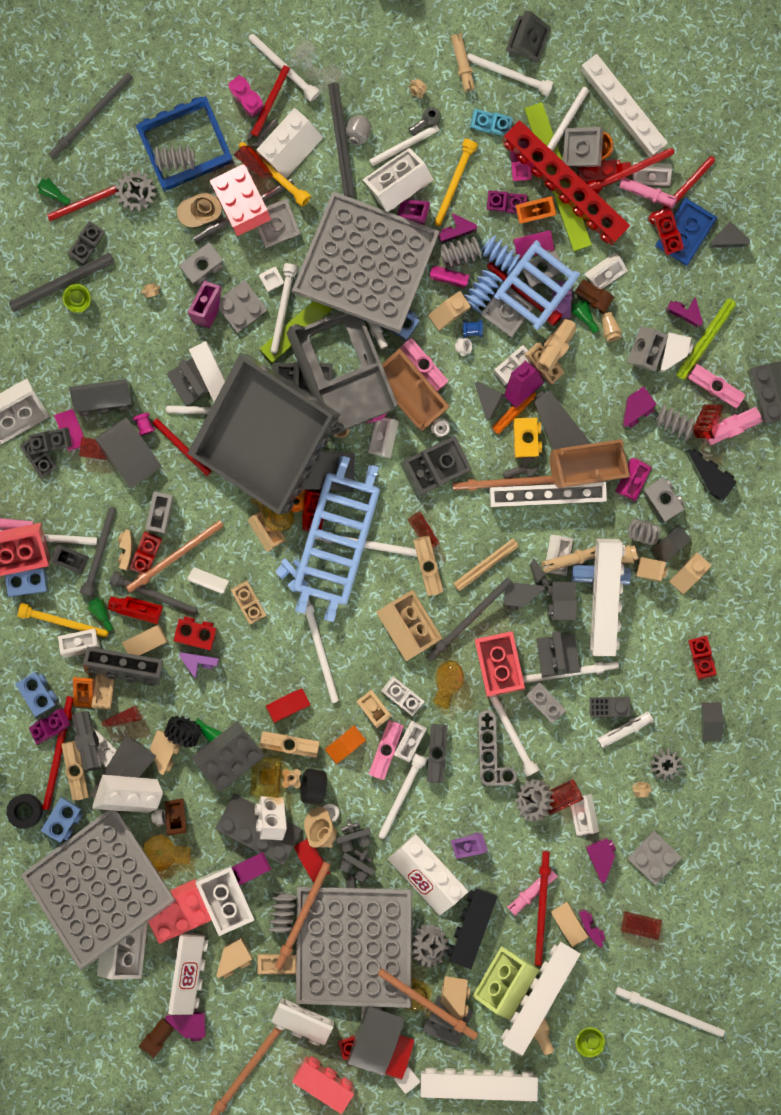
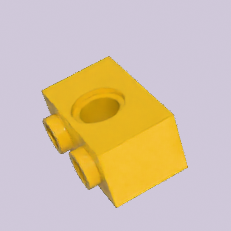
(524, 449)

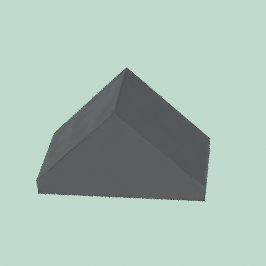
(730, 237)
(489, 399)
(671, 544)
(69, 559)
(712, 721)

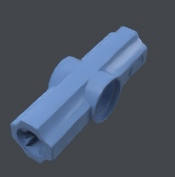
(584, 573)

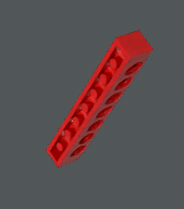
(520, 132)

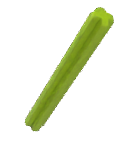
(706, 339)

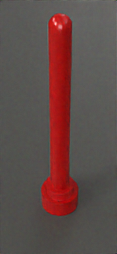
(598, 185)
(684, 189)
(553, 319)

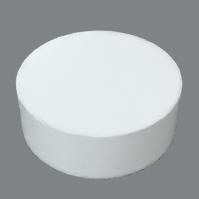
(333, 811)

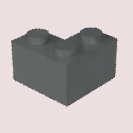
(563, 603)

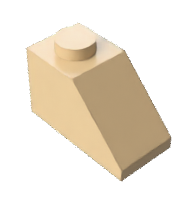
(449, 310)
(690, 573)

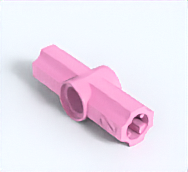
(416, 355)
(727, 393)
(736, 425)
(382, 762)

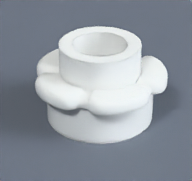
(463, 346)
(445, 428)
(159, 817)

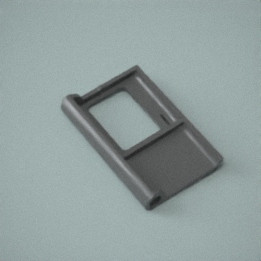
(355, 395)

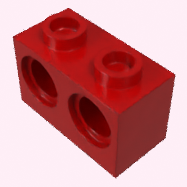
(194, 638)

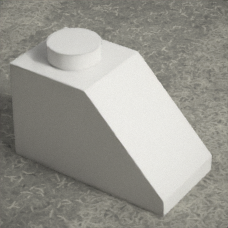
(675, 350)

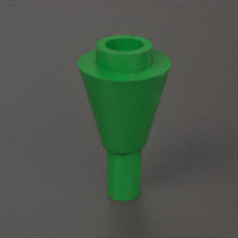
(49, 189)
(582, 311)
(98, 609)
(209, 732)

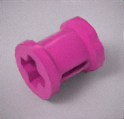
(144, 424)

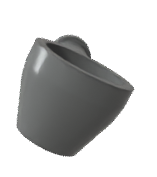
(426, 120)

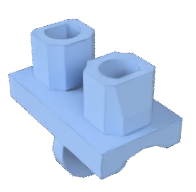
(286, 568)

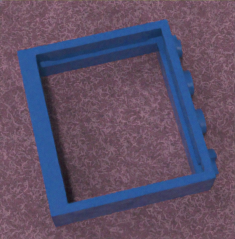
(179, 111)

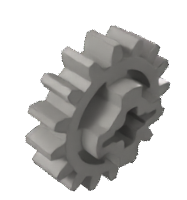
(142, 186)
(534, 800)
(429, 945)

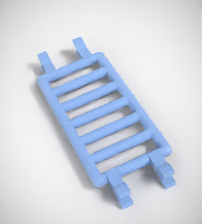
(314, 532)

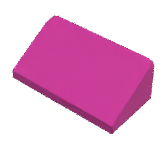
(524, 243)
(449, 276)
(69, 420)
(631, 486)

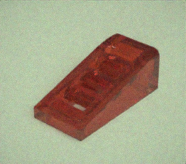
(250, 158)
(710, 431)
(129, 715)

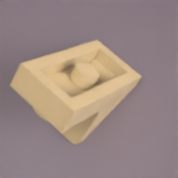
(374, 708)

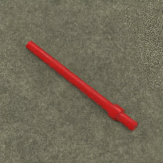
(57, 757)
(544, 871)

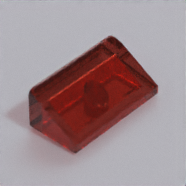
(422, 528)
(564, 796)
(641, 925)

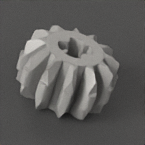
(644, 531)
(670, 770)

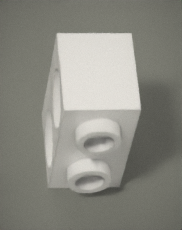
(271, 818)

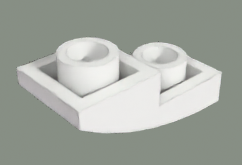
(402, 696)

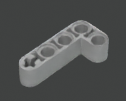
(491, 747)

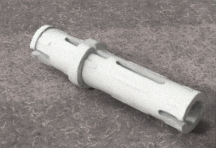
(626, 729)

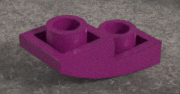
(504, 202)
(49, 726)
(594, 932)

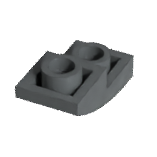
(86, 243)
(50, 440)
(41, 461)

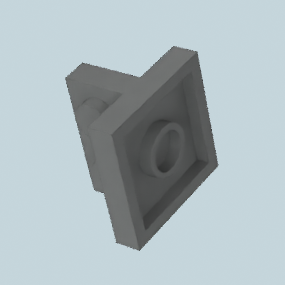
(528, 37)
(188, 381)
(558, 655)
(441, 1029)

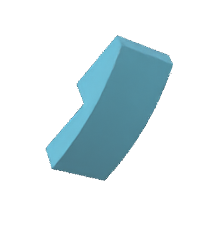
(490, 122)

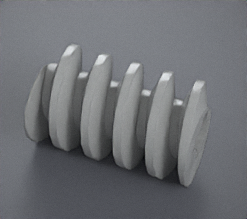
(175, 158)
(460, 252)
(674, 422)
(282, 913)

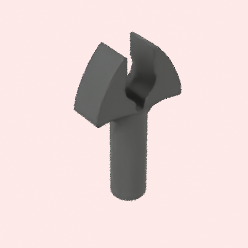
(264, 131)
(521, 469)

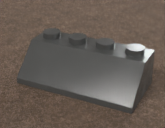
(240, 824)

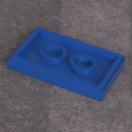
(693, 224)

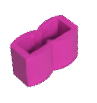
(243, 94)

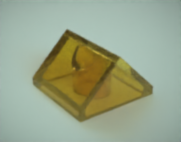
(267, 777)

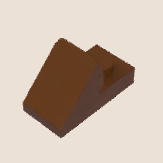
(175, 817)

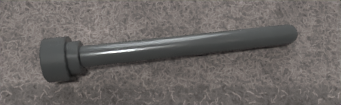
(118, 579)
(89, 587)

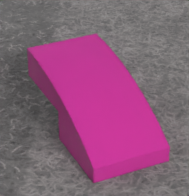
(520, 171)

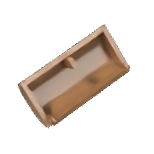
(413, 391)
(588, 463)

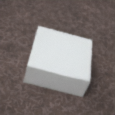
(271, 279)
(409, 1080)

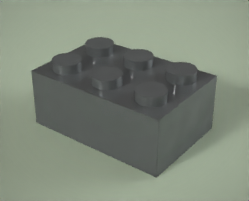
(228, 756)

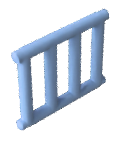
(549, 306)

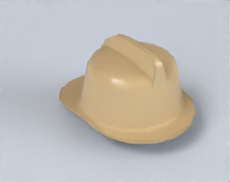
(199, 210)
(319, 828)

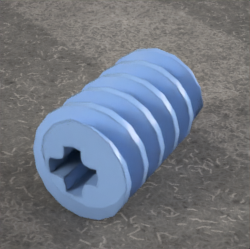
(500, 255)
(482, 290)

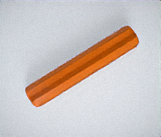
(511, 414)

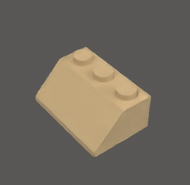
(409, 625)

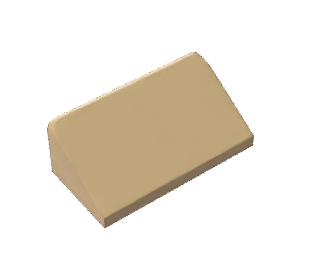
(268, 538)

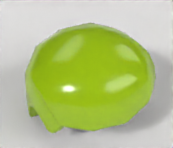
(75, 294)
(595, 1043)

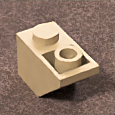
(651, 569)
(164, 752)
(233, 956)
(454, 996)

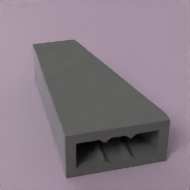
(557, 423)
(128, 761)

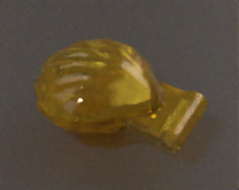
(273, 520)
(448, 681)
(170, 855)

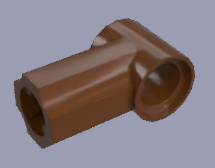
(596, 297)
(154, 1041)

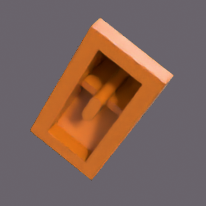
(536, 209)
(83, 691)
(345, 744)

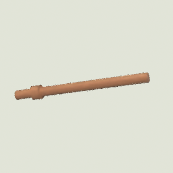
(472, 485)
(144, 578)
(286, 949)
(459, 1025)
(221, 1105)

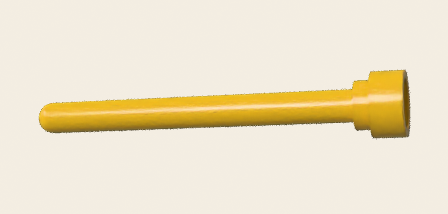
(468, 148)
(302, 197)
(27, 612)

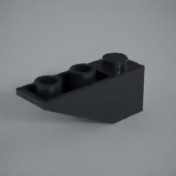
(713, 480)

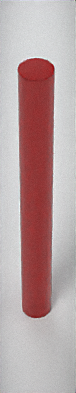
(270, 101)
(82, 203)
(180, 445)

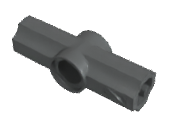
(438, 739)
(86, 741)

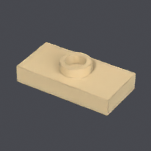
(103, 692)
(267, 964)

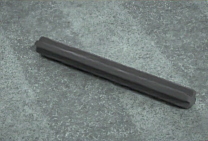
(341, 140)
(61, 282)

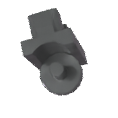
(345, 840)
(364, 871)

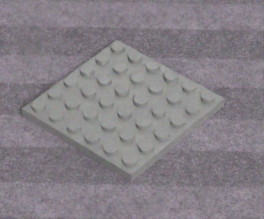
(365, 262)
(98, 888)
(347, 943)

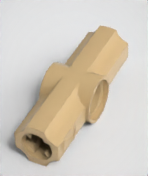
(556, 345)
(425, 554)
(302, 746)
(77, 782)

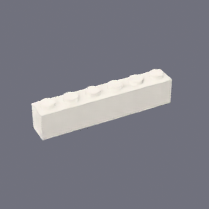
(623, 106)
(547, 494)
(606, 597)
(541, 998)
(479, 1085)

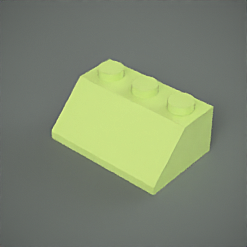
(505, 983)

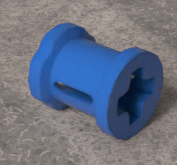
(472, 328)

